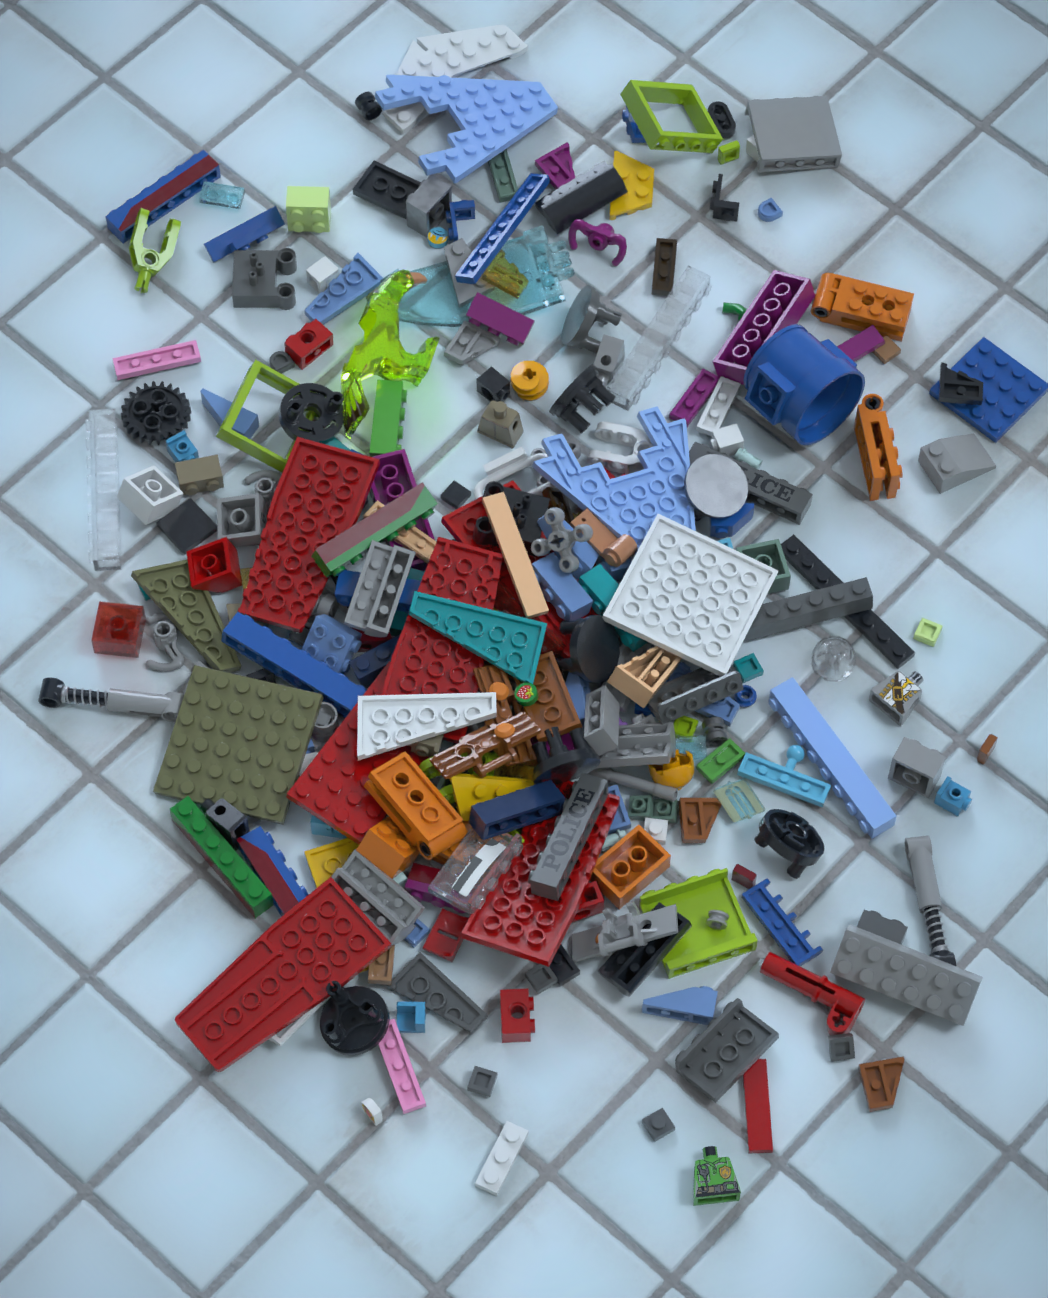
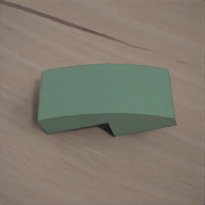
(647, 807)

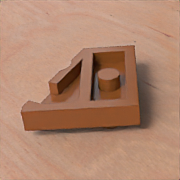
(697, 818)
(881, 1082)

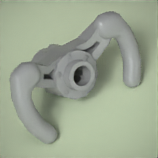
(266, 483)
(165, 639)

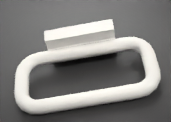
(508, 465)

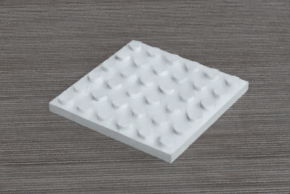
(690, 595)

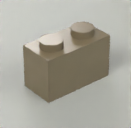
(199, 475)

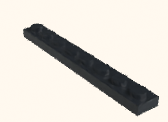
(865, 621)

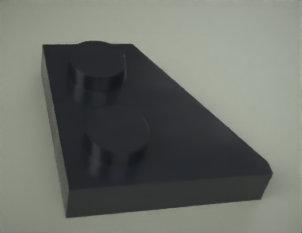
(959, 387)

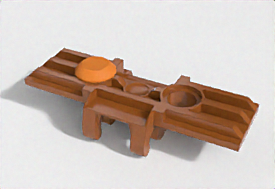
(496, 680)
(490, 737)

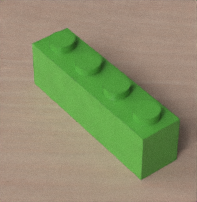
(388, 417)

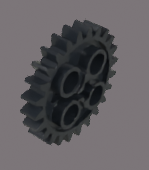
(155, 413)

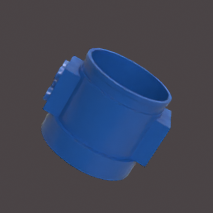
(803, 384)

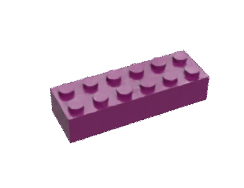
(776, 306)
(392, 481)

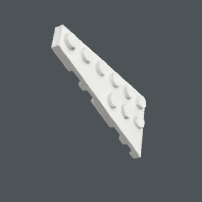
(400, 720)

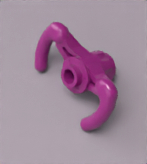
(598, 237)

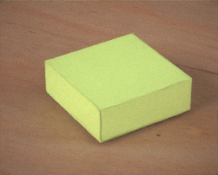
(927, 632)

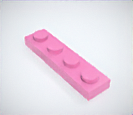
(156, 360)
(401, 1070)

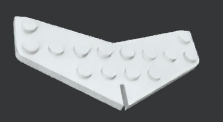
(451, 56)

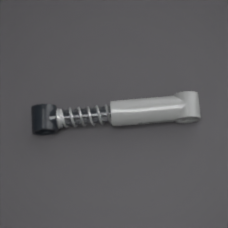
(167, 706)
(919, 854)

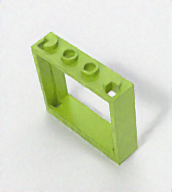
(638, 93)
(225, 433)

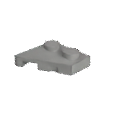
(470, 343)

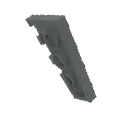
(426, 983)

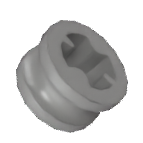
(717, 919)

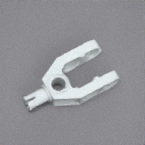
(617, 434)

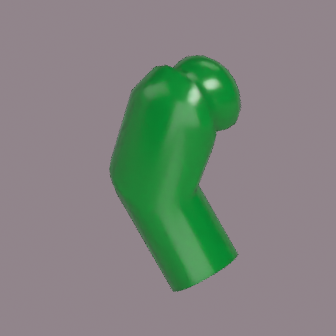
(734, 308)

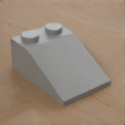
(954, 461)

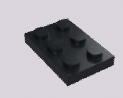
(386, 188)

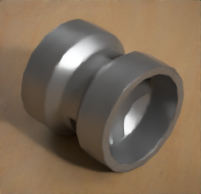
(714, 731)

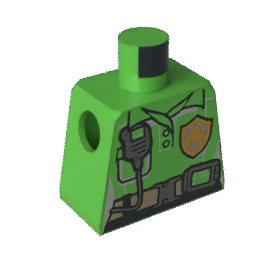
(714, 1179)

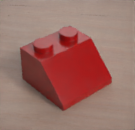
(214, 566)

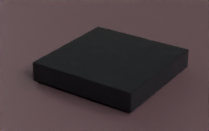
(187, 526)

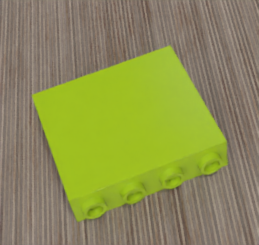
(703, 944)

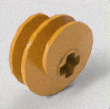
(529, 380)

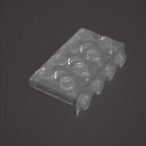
(463, 854)

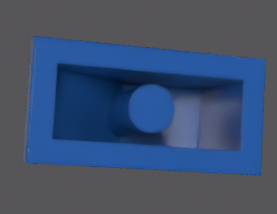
(731, 525)

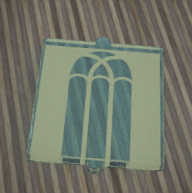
(739, 800)

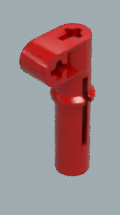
(818, 989)

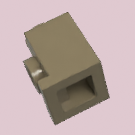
(427, 747)

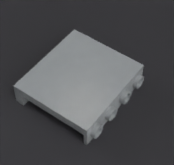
(794, 133)

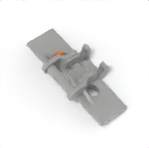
(624, 931)

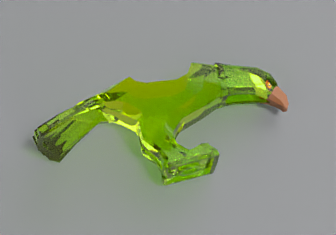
(381, 349)

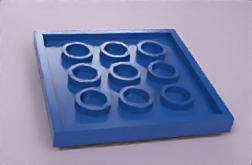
(1007, 389)

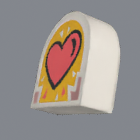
(372, 1111)

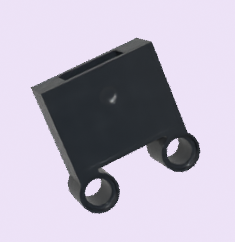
(525, 509)

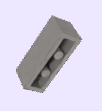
(601, 720)

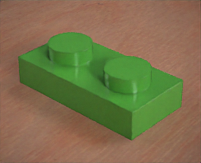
(720, 761)

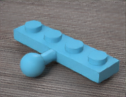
(785, 778)

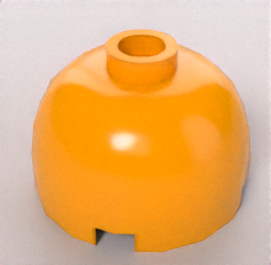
(676, 773)

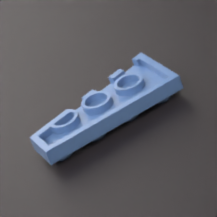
(347, 289)

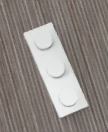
(718, 406)
(501, 1158)

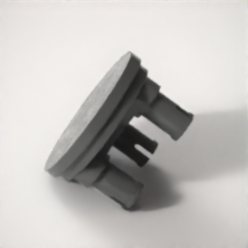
(581, 317)

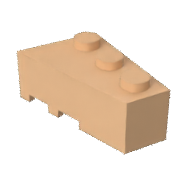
(644, 674)

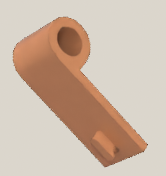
(611, 548)

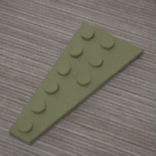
(189, 611)

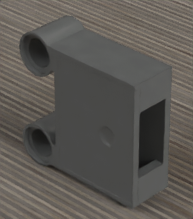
(257, 279)

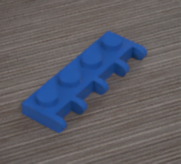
(779, 924)

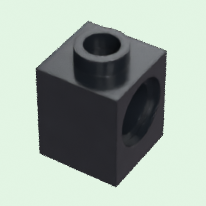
(493, 385)

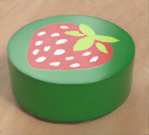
(526, 694)

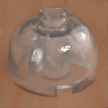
(833, 658)

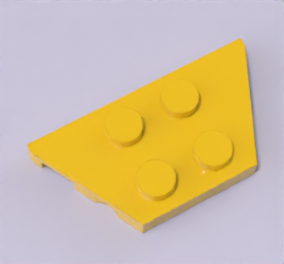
(639, 184)
(472, 789)

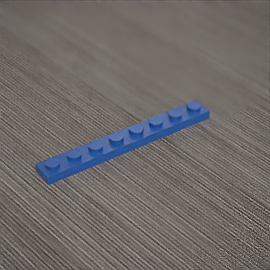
(502, 228)

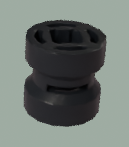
(368, 106)

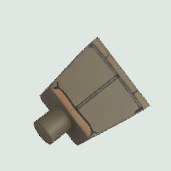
(501, 424)

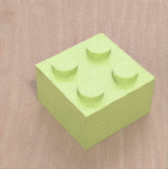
(308, 209)

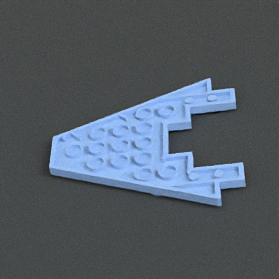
(486, 110)
(632, 500)

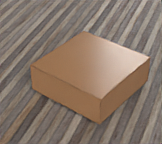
(887, 351)

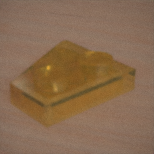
(505, 276)

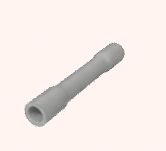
(656, 789)

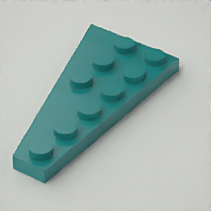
(495, 636)

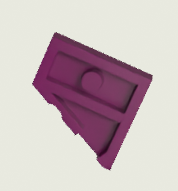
(557, 165)

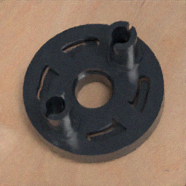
(312, 399)
(790, 838)

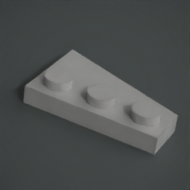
(456, 255)

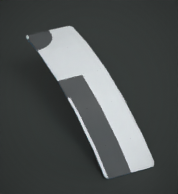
(477, 867)

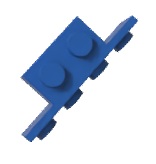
(245, 233)

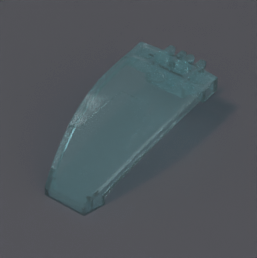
(532, 254)

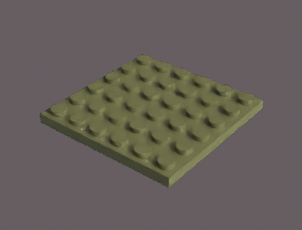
(238, 743)

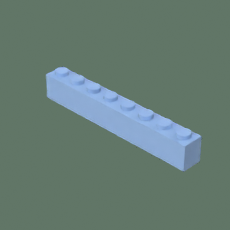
(832, 758)

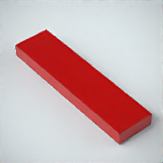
(758, 1108)

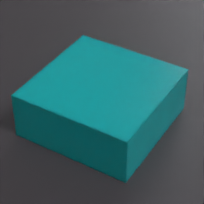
(748, 667)

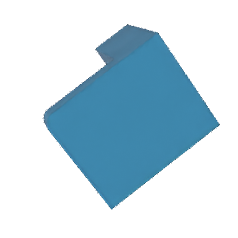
(411, 1017)

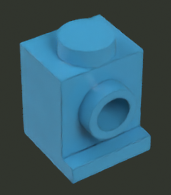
(181, 447)
(953, 804)

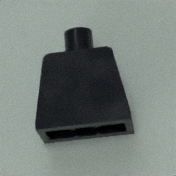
(226, 820)

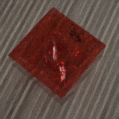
(118, 629)

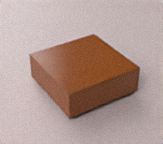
(987, 748)

